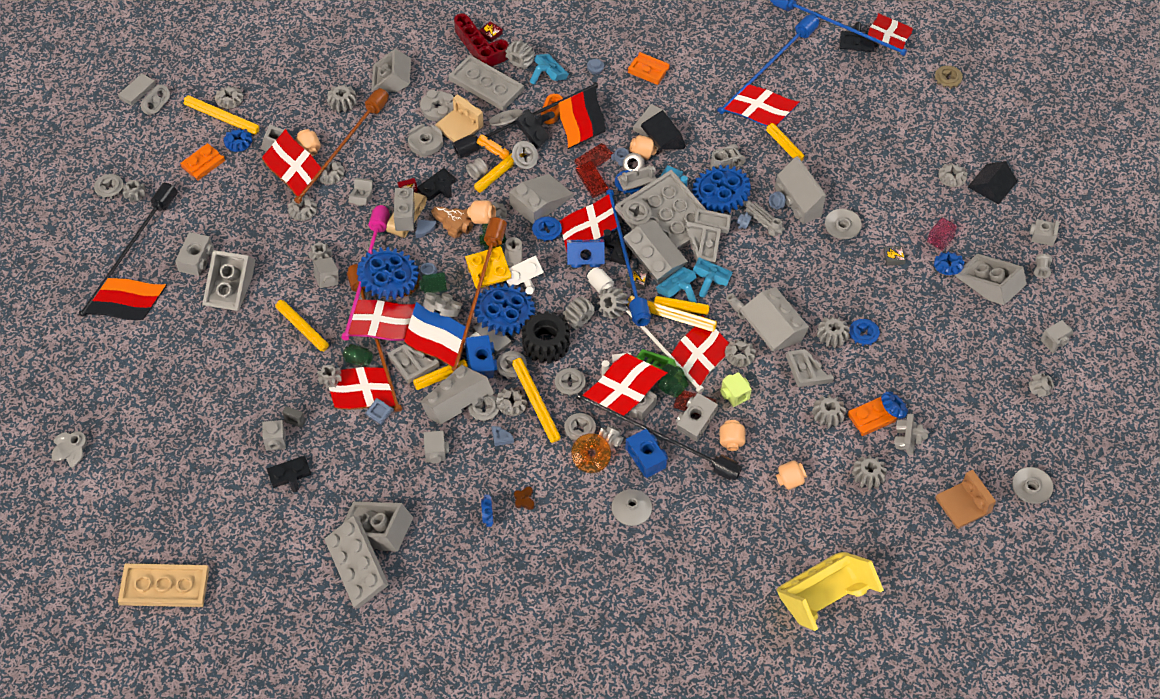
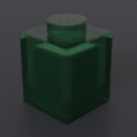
(433, 283)

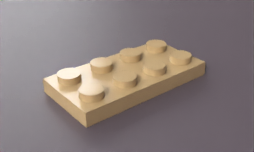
(163, 585)

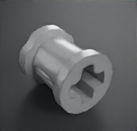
(1043, 266)

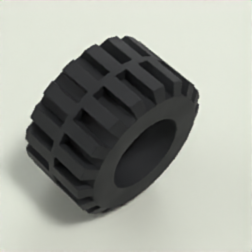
(546, 349)

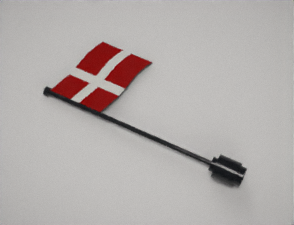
(626, 386)

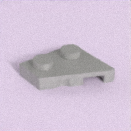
(703, 240)
(411, 363)
(806, 369)

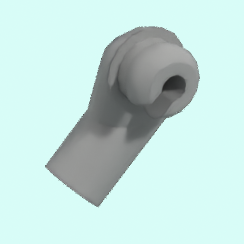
(736, 304)

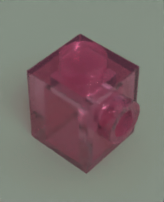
(942, 234)

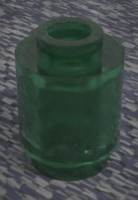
(357, 355)

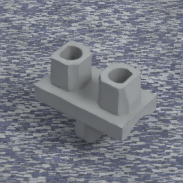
(912, 433)

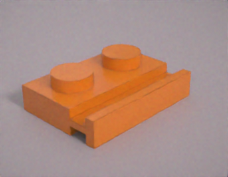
(648, 68)
(202, 161)
(870, 417)

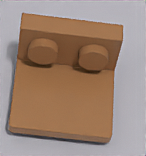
(966, 501)

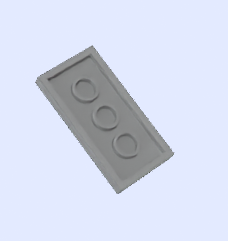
(486, 82)
(356, 562)

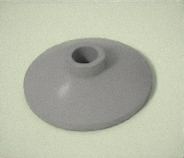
(505, 118)
(843, 218)
(1033, 478)
(629, 514)

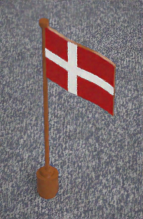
(297, 166)
(364, 384)

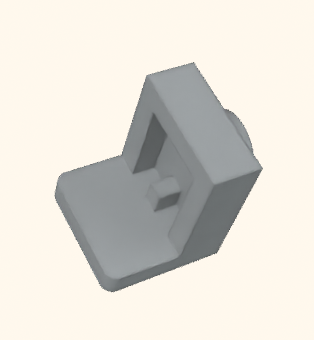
(362, 191)

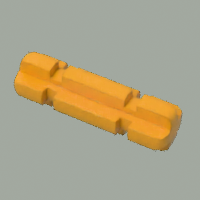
(492, 147)

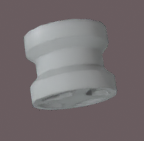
(477, 168)

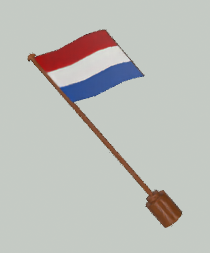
(442, 335)

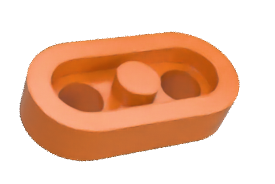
(552, 98)

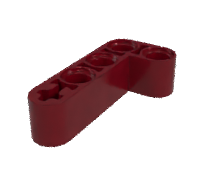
(488, 53)

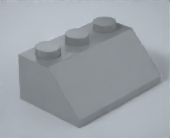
(801, 191)
(655, 250)
(775, 319)

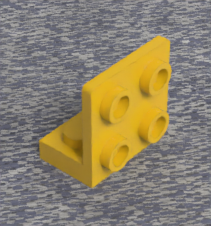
(496, 271)

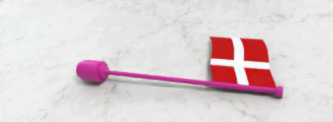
(378, 317)

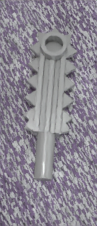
(773, 224)

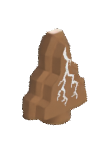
(454, 220)

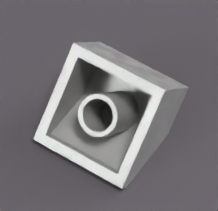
(392, 72)

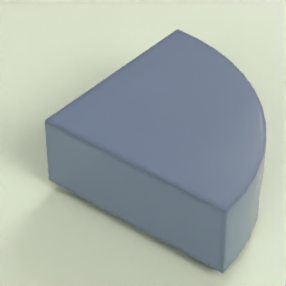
(424, 227)
(501, 436)

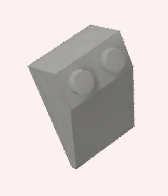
(538, 197)
(993, 278)
(228, 280)
(383, 523)

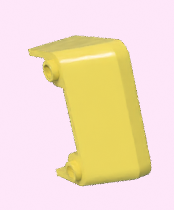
(827, 583)

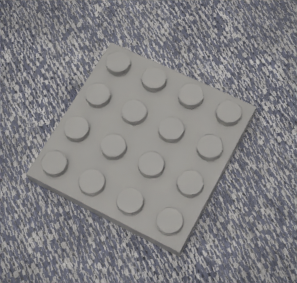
(670, 206)

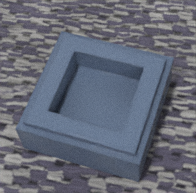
(379, 411)

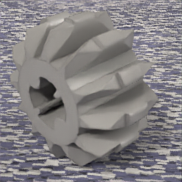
(520, 54)
(341, 98)
(612, 302)
(578, 312)
(833, 331)
(829, 411)
(875, 475)

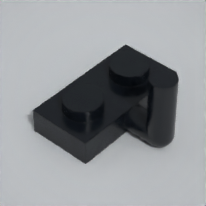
(855, 42)
(532, 127)
(437, 184)
(617, 254)
(289, 473)

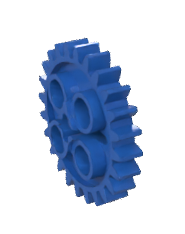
(722, 189)
(387, 273)
(503, 309)

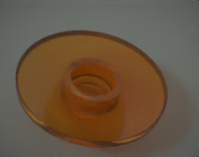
(589, 463)

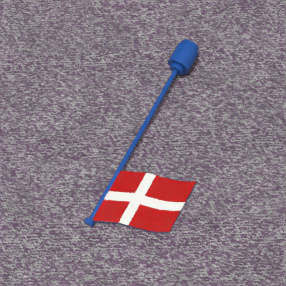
(883, 30)
(761, 104)
(590, 224)

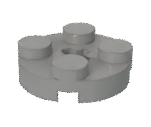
(432, 98)
(428, 147)
(442, 303)

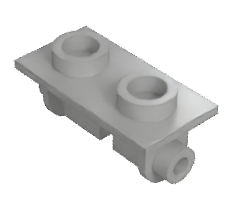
(637, 178)

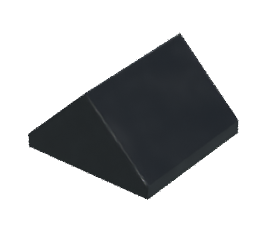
(663, 132)
(994, 181)

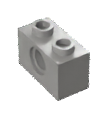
(404, 209)
(194, 254)
(695, 428)

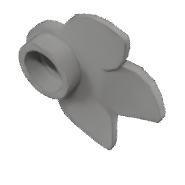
(68, 449)

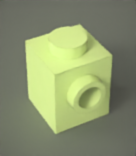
(735, 389)

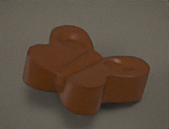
(523, 498)

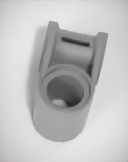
(727, 156)
(513, 251)

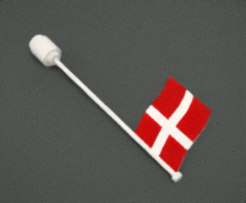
(695, 353)

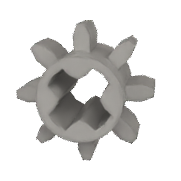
(134, 190)
(319, 251)
(329, 376)
(1041, 385)
(612, 435)

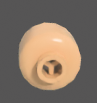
(309, 141)
(643, 146)
(481, 212)
(732, 435)
(791, 474)

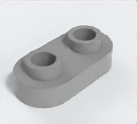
(154, 100)

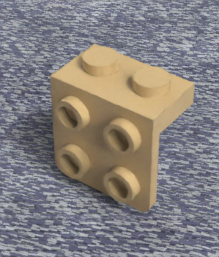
(461, 121)

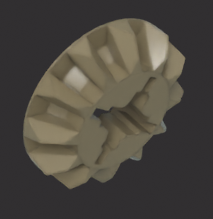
(944, 71)

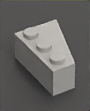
(455, 393)

